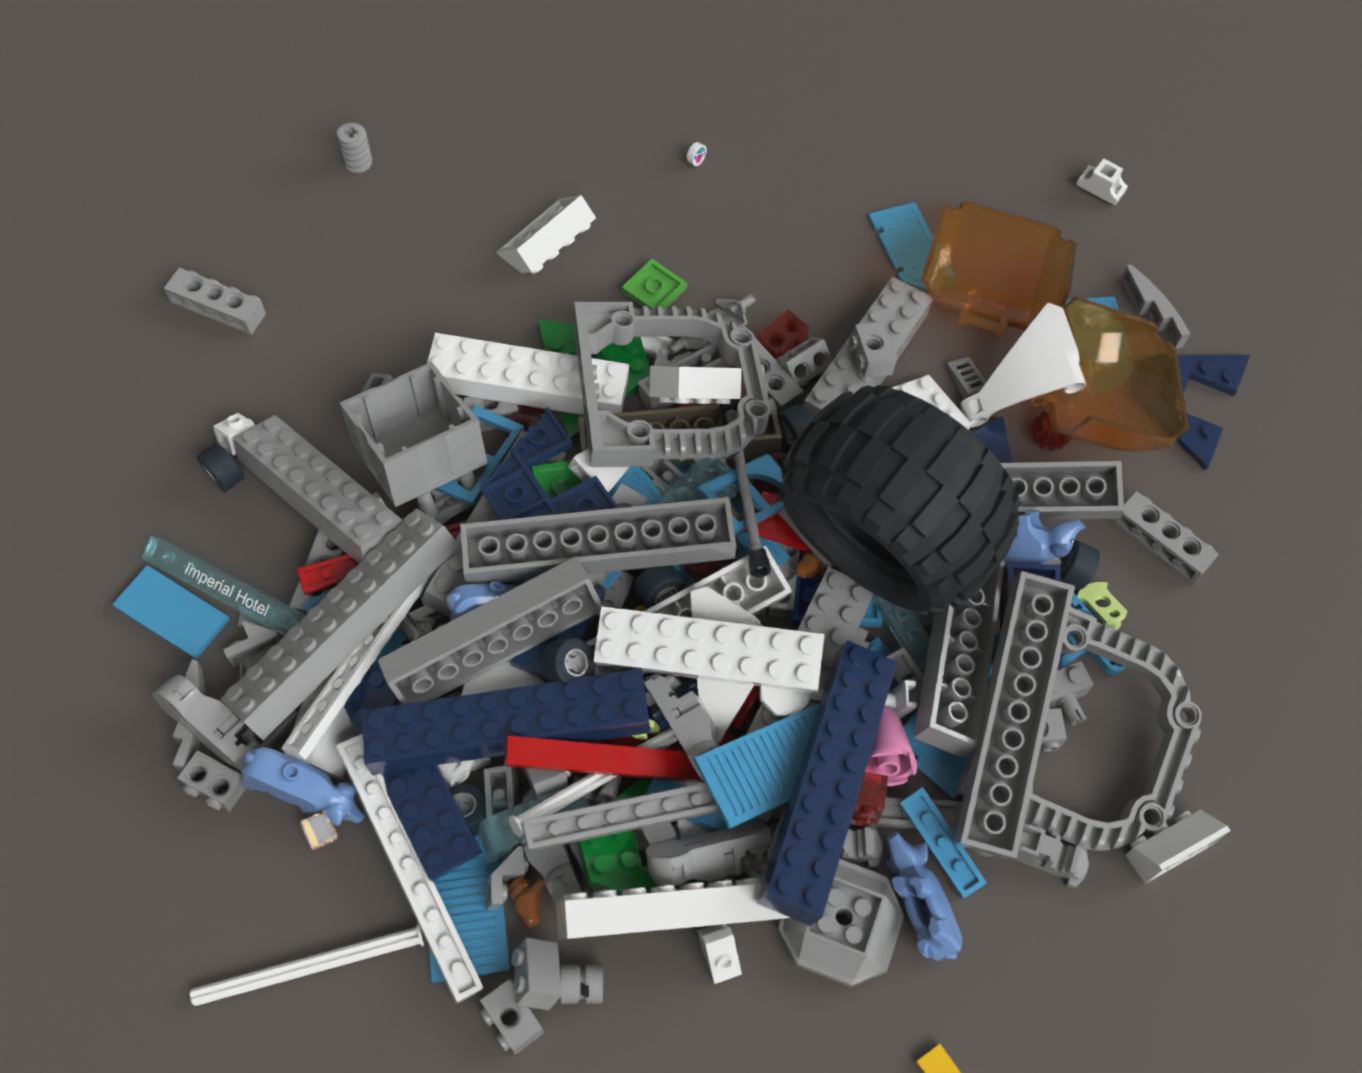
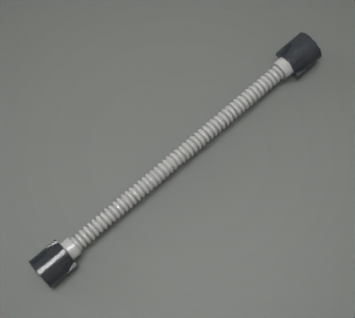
(758, 560)

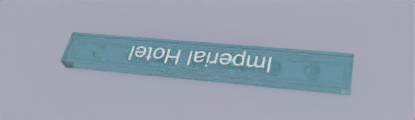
(221, 585)

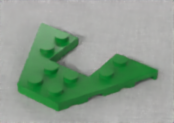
(561, 339)
(614, 859)

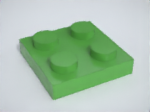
(654, 286)

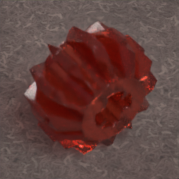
(1046, 435)

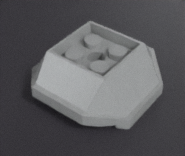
(851, 951)

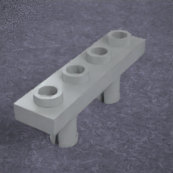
(446, 506)

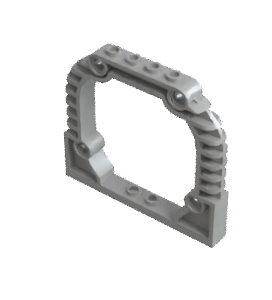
(635, 444)
(1170, 760)

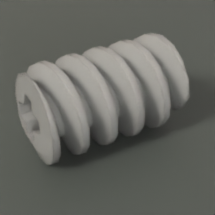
(354, 147)

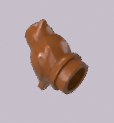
(809, 566)
(527, 900)

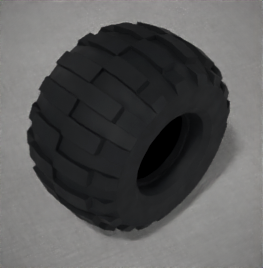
(900, 498)

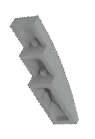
(1151, 301)
(188, 742)

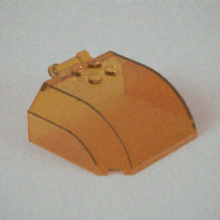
(997, 266)
(1131, 383)

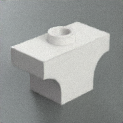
(1104, 181)
(720, 952)

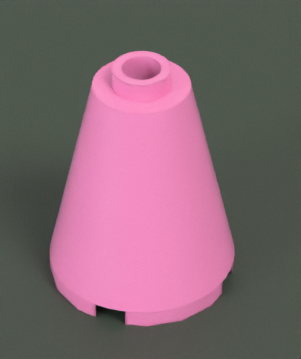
(891, 750)

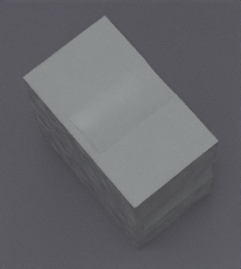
(414, 433)

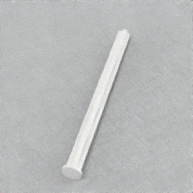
(581, 787)
(307, 966)

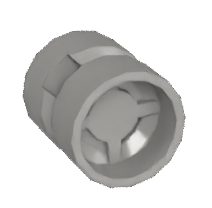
(571, 986)

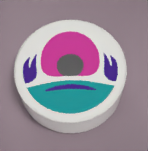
(696, 154)

